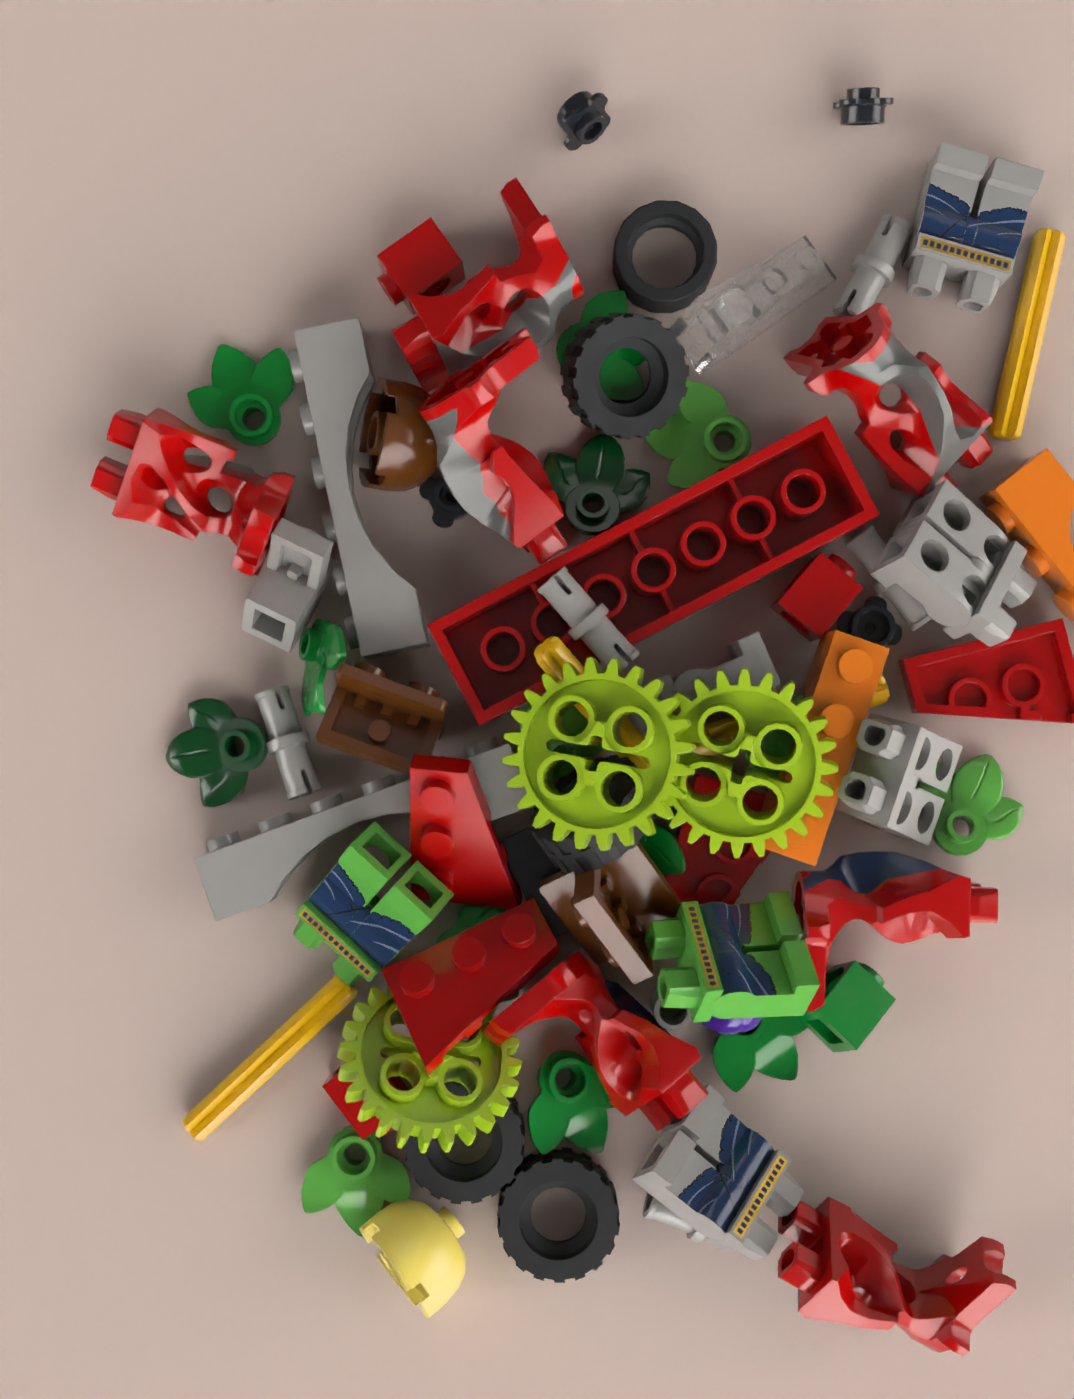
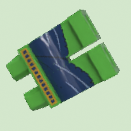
(356, 921)
(734, 960)

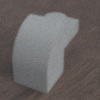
(289, 586)

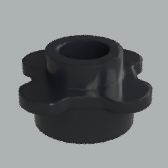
(863, 107)
(583, 118)
(444, 511)
(872, 612)

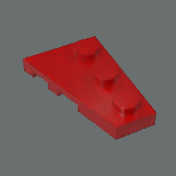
(1014, 680)
(455, 834)
(717, 875)
(463, 978)

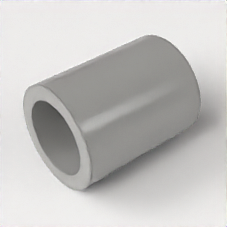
(670, 1023)

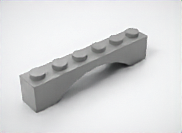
(338, 382)
(255, 870)

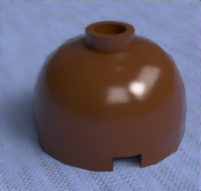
(396, 438)

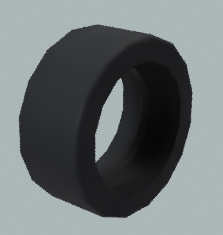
(664, 215)

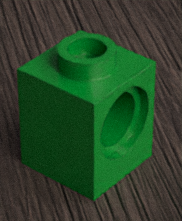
(852, 1006)

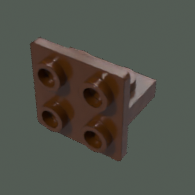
(382, 717)
(613, 908)

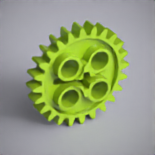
(608, 702)
(757, 711)
(428, 1107)

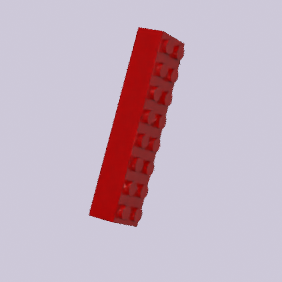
(662, 563)

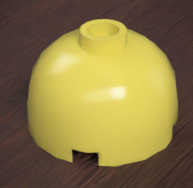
(419, 1251)

